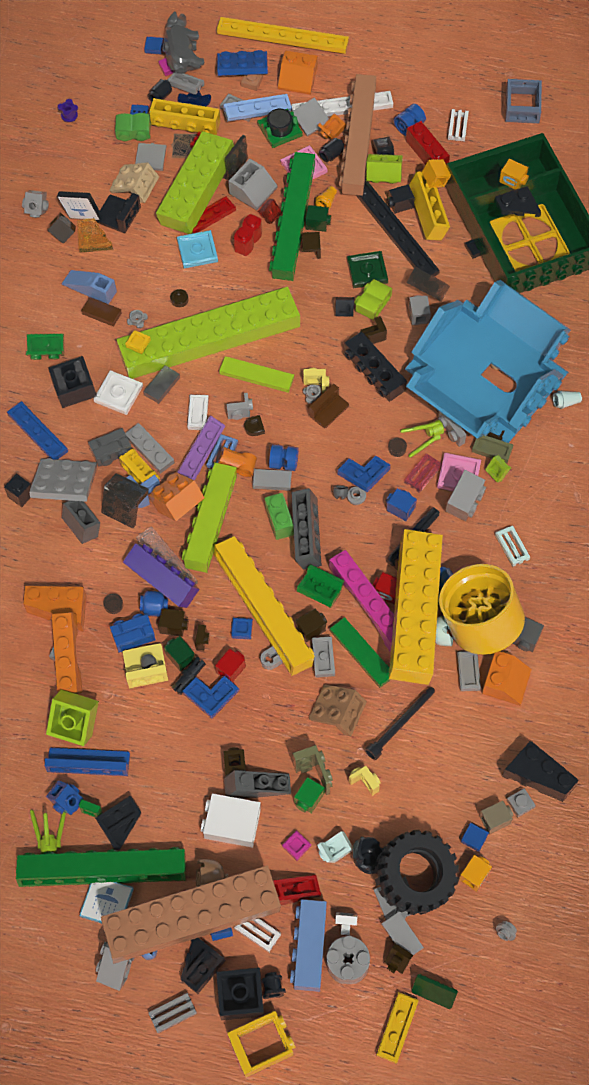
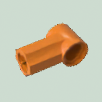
(244, 462)

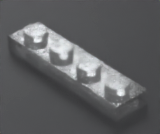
(152, 539)

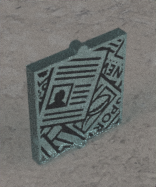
(181, 145)

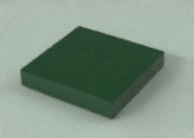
(367, 267)

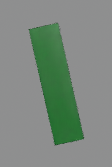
(361, 652)

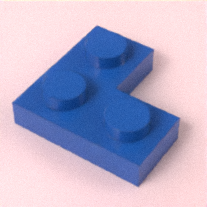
(365, 476)
(213, 699)

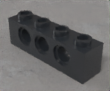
(374, 358)

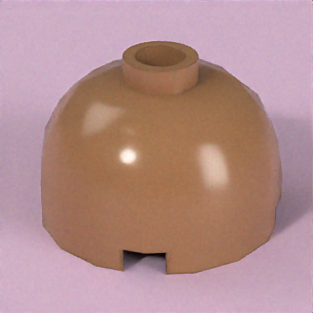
(209, 872)

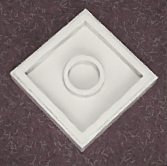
(118, 392)

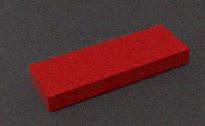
(214, 213)

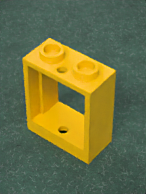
(252, 1026)

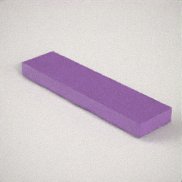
(201, 448)

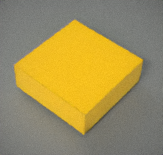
(138, 342)

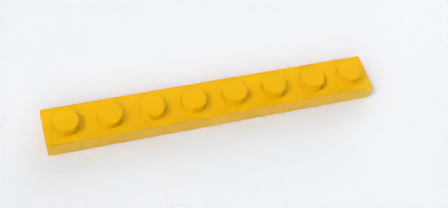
(283, 35)

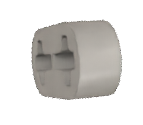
(271, 652)

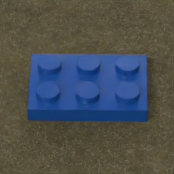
(242, 63)

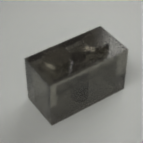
(428, 284)

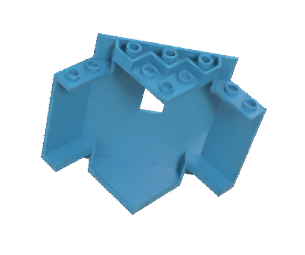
(467, 339)

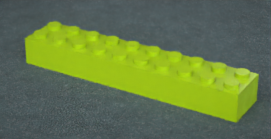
(212, 332)

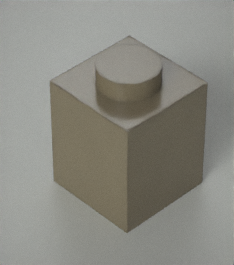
(496, 817)

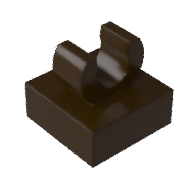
(398, 959)

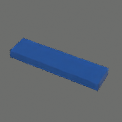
(37, 431)

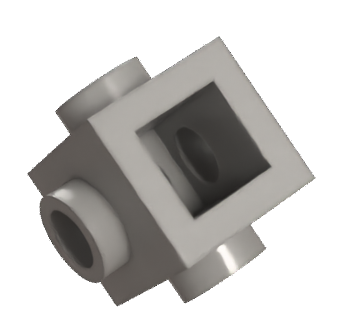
(35, 203)

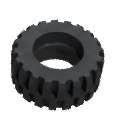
(440, 860)

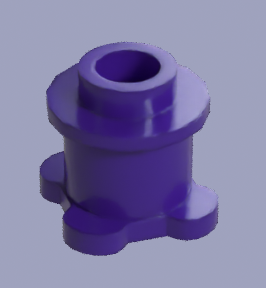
(69, 110)

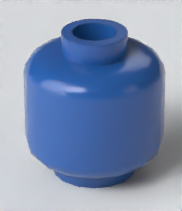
(152, 603)

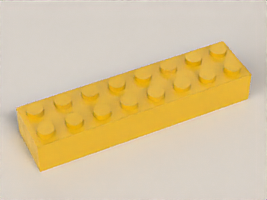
(416, 607)

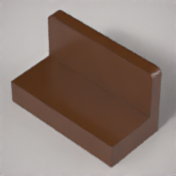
(328, 407)

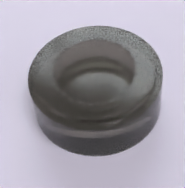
(397, 447)
(113, 603)

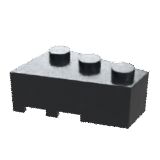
(540, 771)

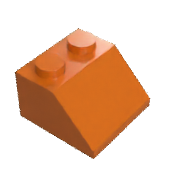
(298, 72)
(507, 678)

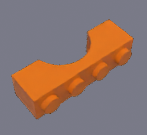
(64, 636)

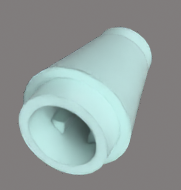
(566, 398)

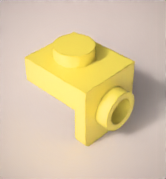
(316, 377)
(370, 780)

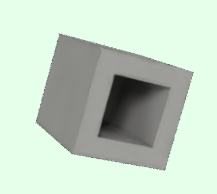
(419, 310)

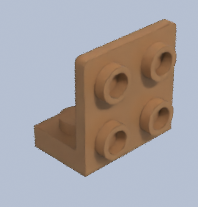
(338, 708)

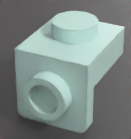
(335, 848)

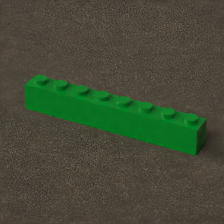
(293, 216)
(101, 867)

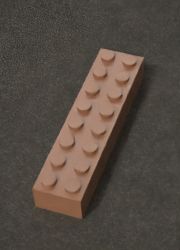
(190, 914)

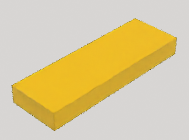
(397, 1028)

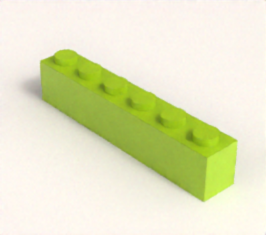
(210, 517)

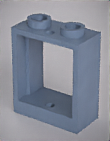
(523, 114)

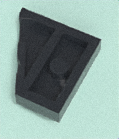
(517, 203)
(119, 821)
(200, 965)

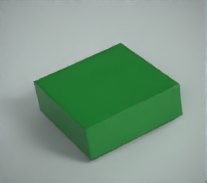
(90, 808)

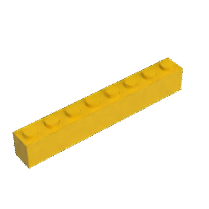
(264, 606)

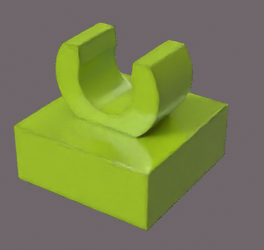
(497, 468)

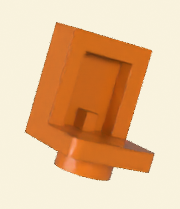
(332, 127)

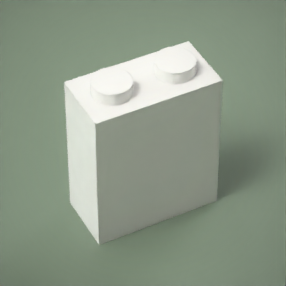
(231, 820)

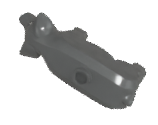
(179, 45)

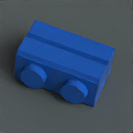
(132, 632)

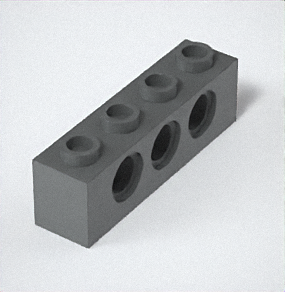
(306, 528)

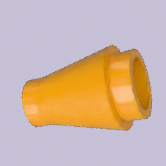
(326, 198)

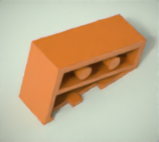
(50, 600)

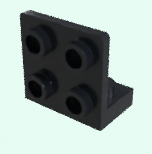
(119, 213)

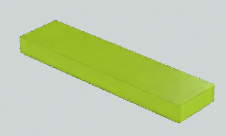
(256, 374)

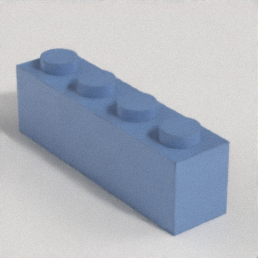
(310, 945)

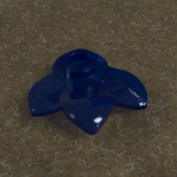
(194, 99)

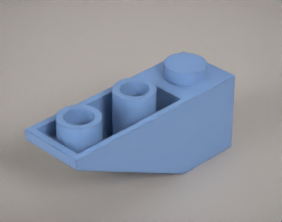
(91, 285)

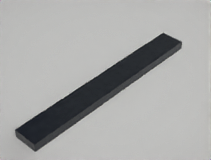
(396, 231)

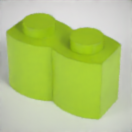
(373, 299)

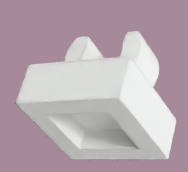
(346, 920)

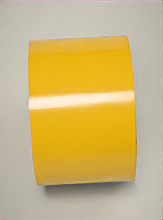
(469, 589)

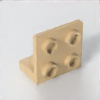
(137, 178)

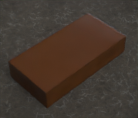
(101, 311)

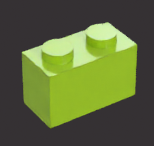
(384, 168)

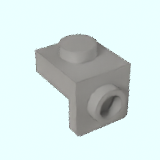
(240, 410)

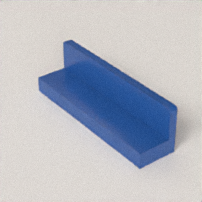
(87, 762)

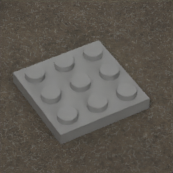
(63, 480)

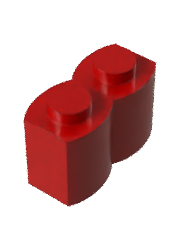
(248, 235)

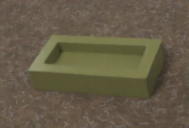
(492, 447)

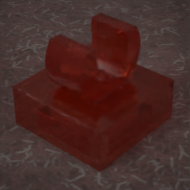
(270, 211)

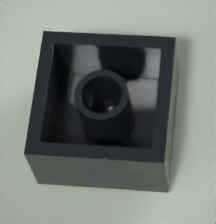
(72, 382)
(240, 994)

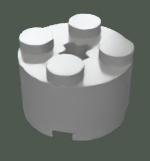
(348, 947)

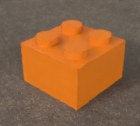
(176, 496)

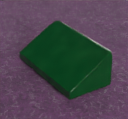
(434, 991)

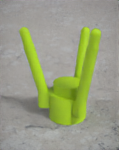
(432, 429)
(48, 842)

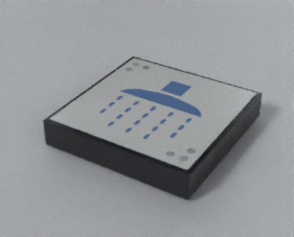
(79, 205)

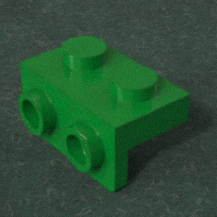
(45, 345)
(320, 586)

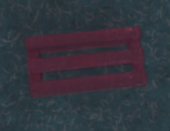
(414, 484)

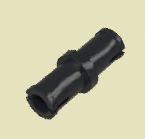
(188, 675)

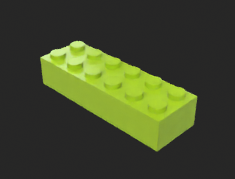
(195, 183)

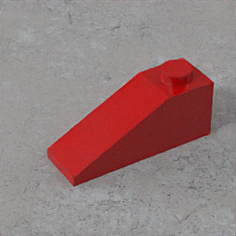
(297, 889)

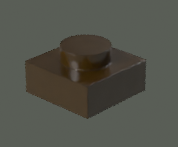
(202, 637)

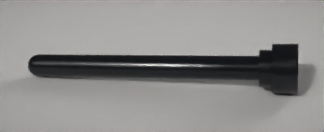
(374, 749)

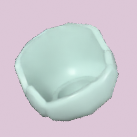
(442, 636)

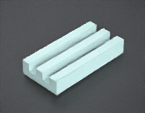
(519, 559)

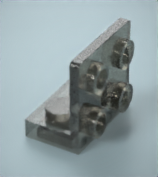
(235, 158)
(122, 499)

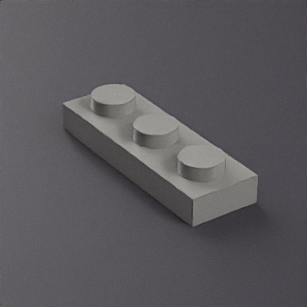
(149, 448)

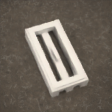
(459, 114)
(272, 941)

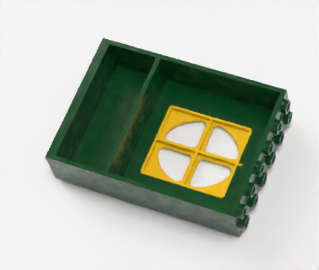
(473, 190)

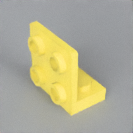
(139, 677)

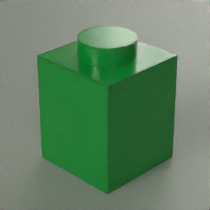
(309, 795)

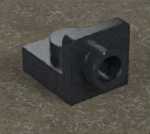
(383, 146)

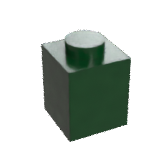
(317, 218)
(179, 653)

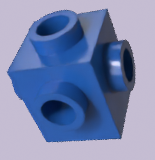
(65, 798)

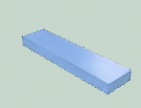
(255, 107)

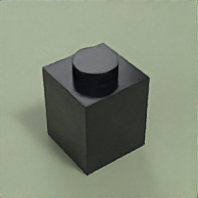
(401, 199)
(18, 490)

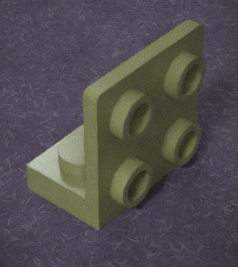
(310, 757)

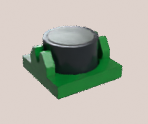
(278, 127)

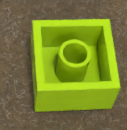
(72, 717)

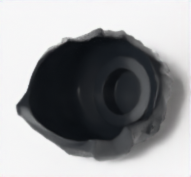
(366, 853)

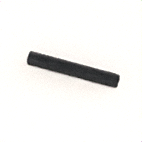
(421, 526)

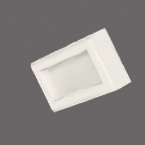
(197, 411)

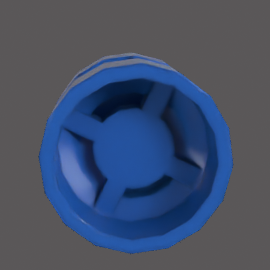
(409, 117)
(283, 457)

